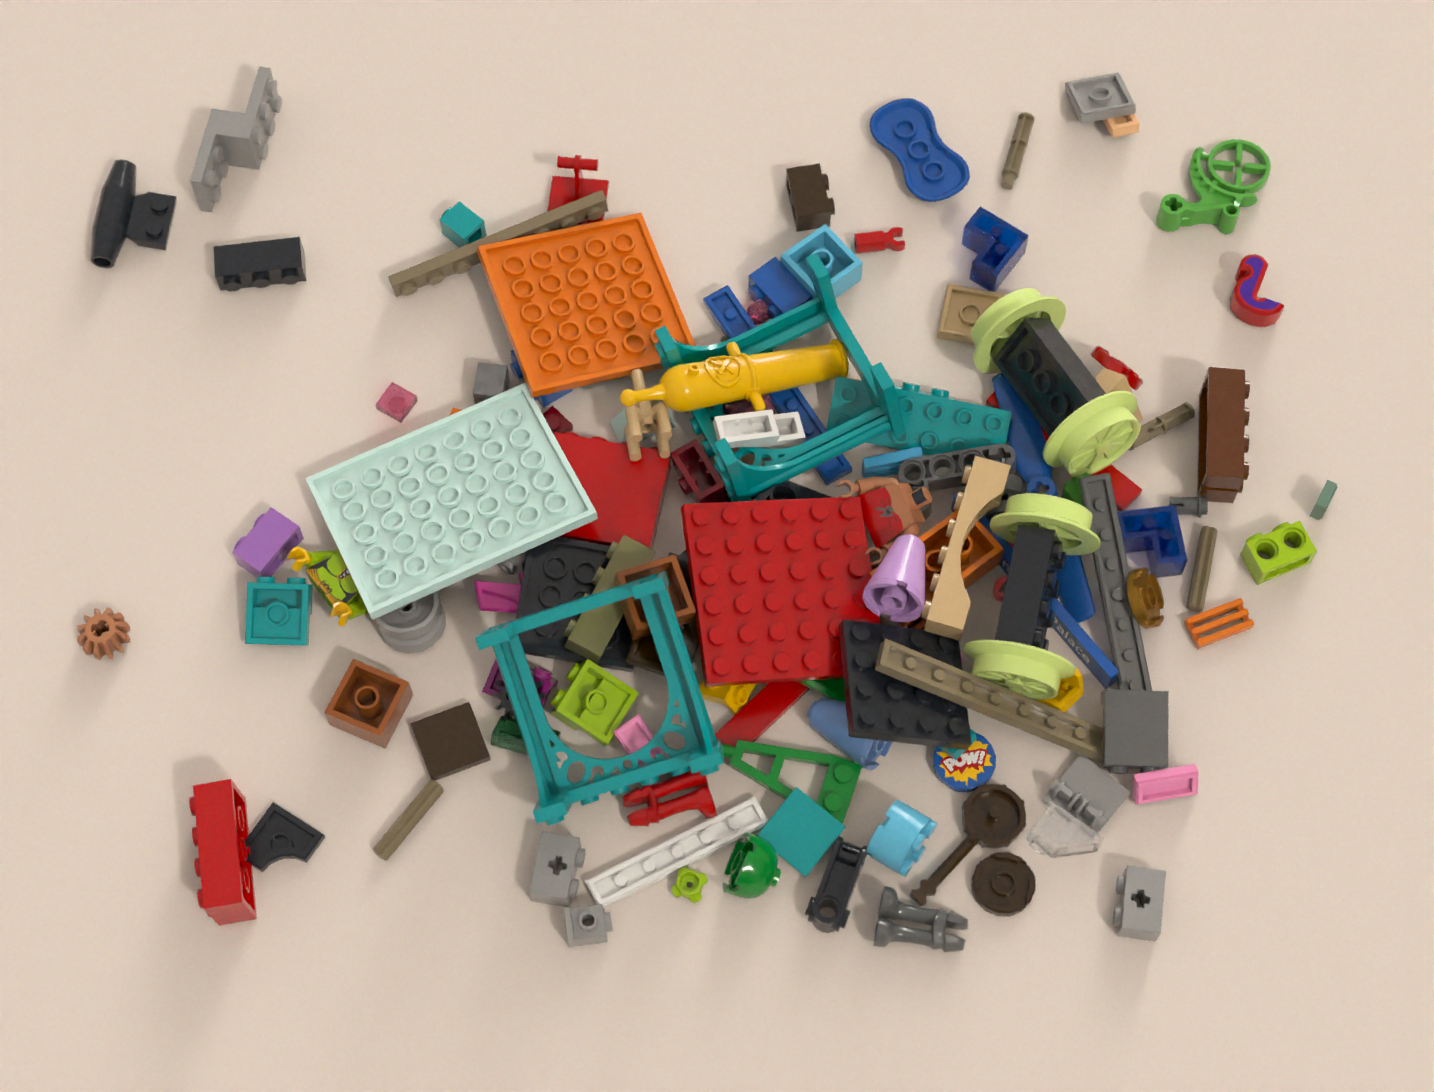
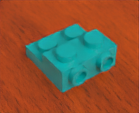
(278, 611)

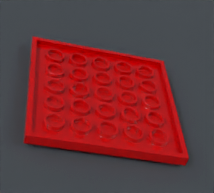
(775, 586)

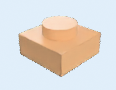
(1122, 125)

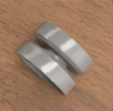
(414, 625)

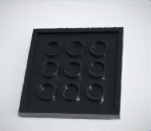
(556, 575)
(889, 708)

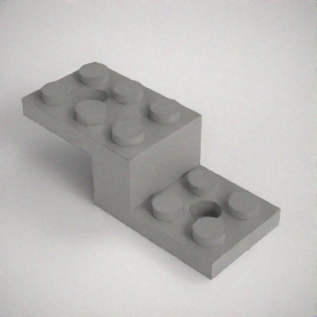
(235, 140)

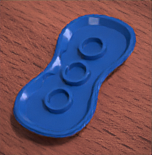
(928, 165)

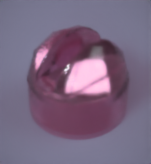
(758, 312)

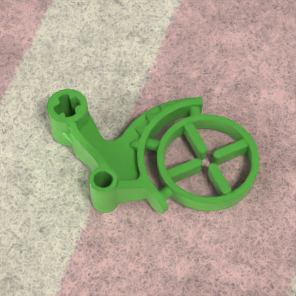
(1218, 199)

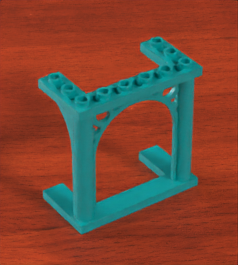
(747, 480)
(555, 791)

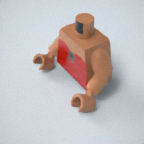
(888, 510)

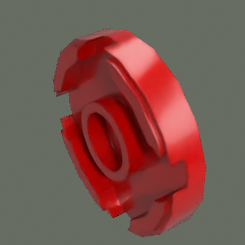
(1109, 362)

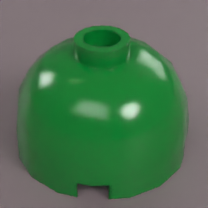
(751, 868)

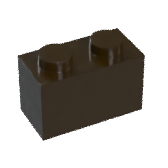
(809, 197)

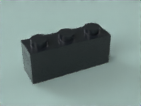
(259, 264)

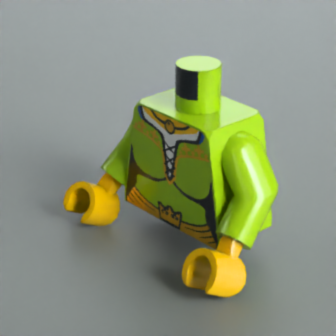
(332, 580)

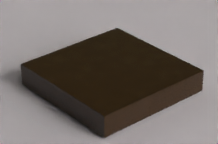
(450, 741)

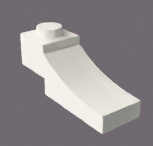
(760, 429)

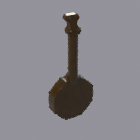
(992, 819)

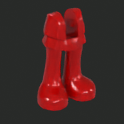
(696, 800)

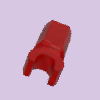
(879, 241)

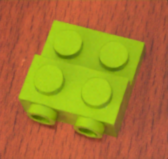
(593, 701)

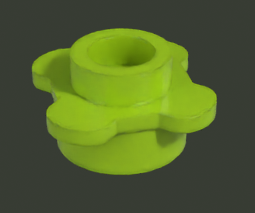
(686, 876)

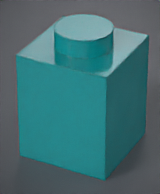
(462, 225)

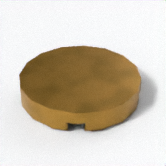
(1145, 597)

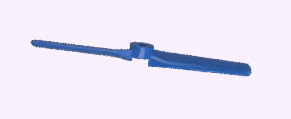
(1028, 443)

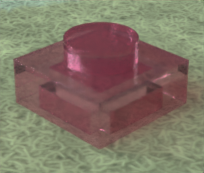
(396, 402)

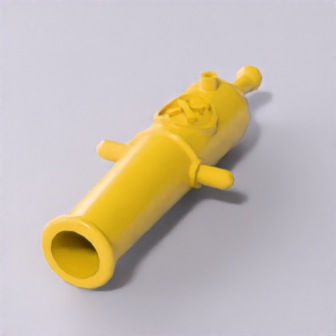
(743, 377)

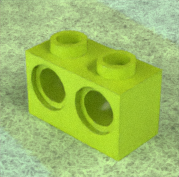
(1282, 558)

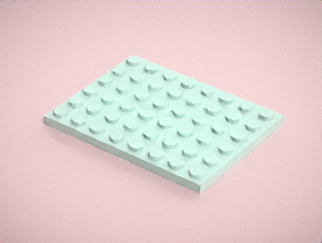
(450, 500)

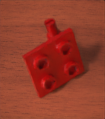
(570, 189)

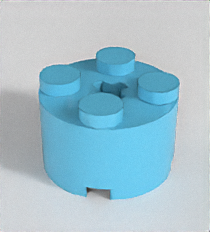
(900, 838)

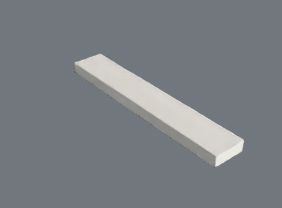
(676, 853)

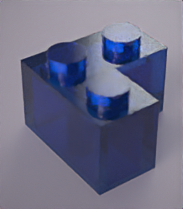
(997, 246)
(1158, 534)

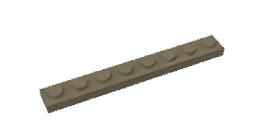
(463, 258)
(990, 699)

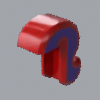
(1244, 299)

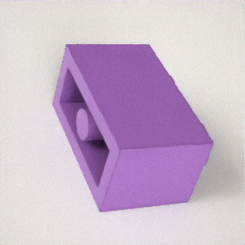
(267, 544)

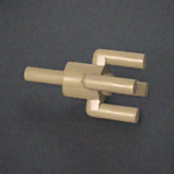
(646, 418)

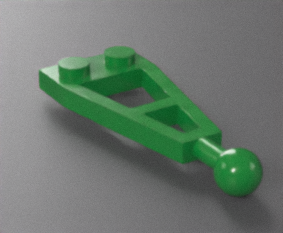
(837, 785)

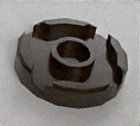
(1003, 884)

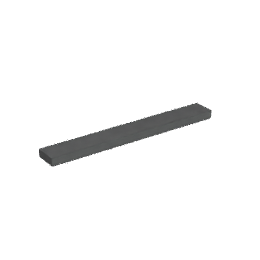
(1112, 578)

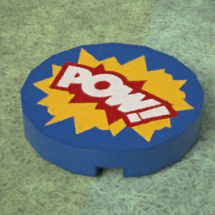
(969, 770)

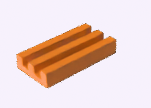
(1215, 612)

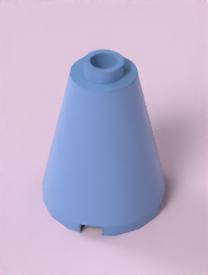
(830, 720)

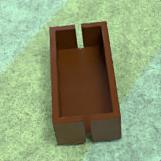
(1221, 434)

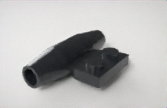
(122, 214)

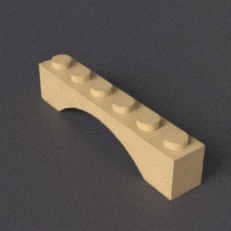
(950, 602)

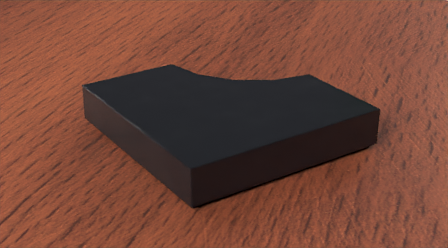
(281, 837)

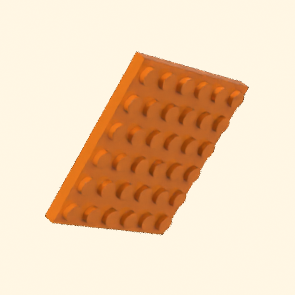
(583, 302)

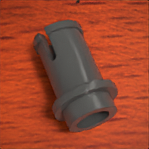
(1190, 505)

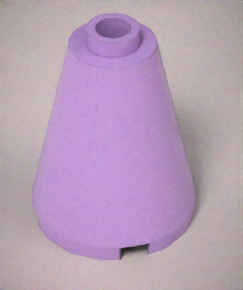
(899, 581)

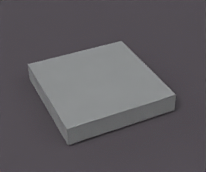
(1100, 98)

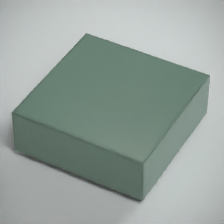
(1324, 500)

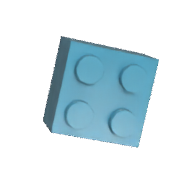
(838, 259)

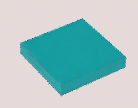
(801, 831)

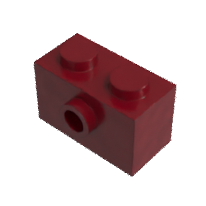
(698, 474)

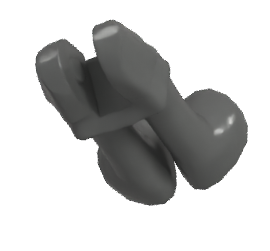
(889, 932)

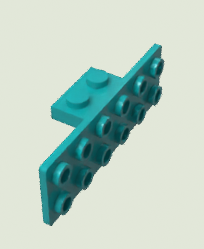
(929, 418)

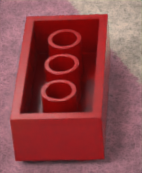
(222, 862)

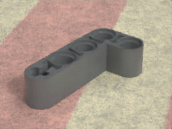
(956, 462)

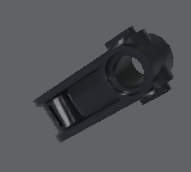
(837, 886)

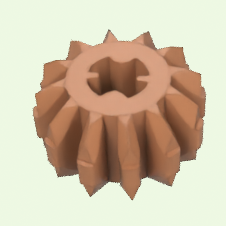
(99, 625)

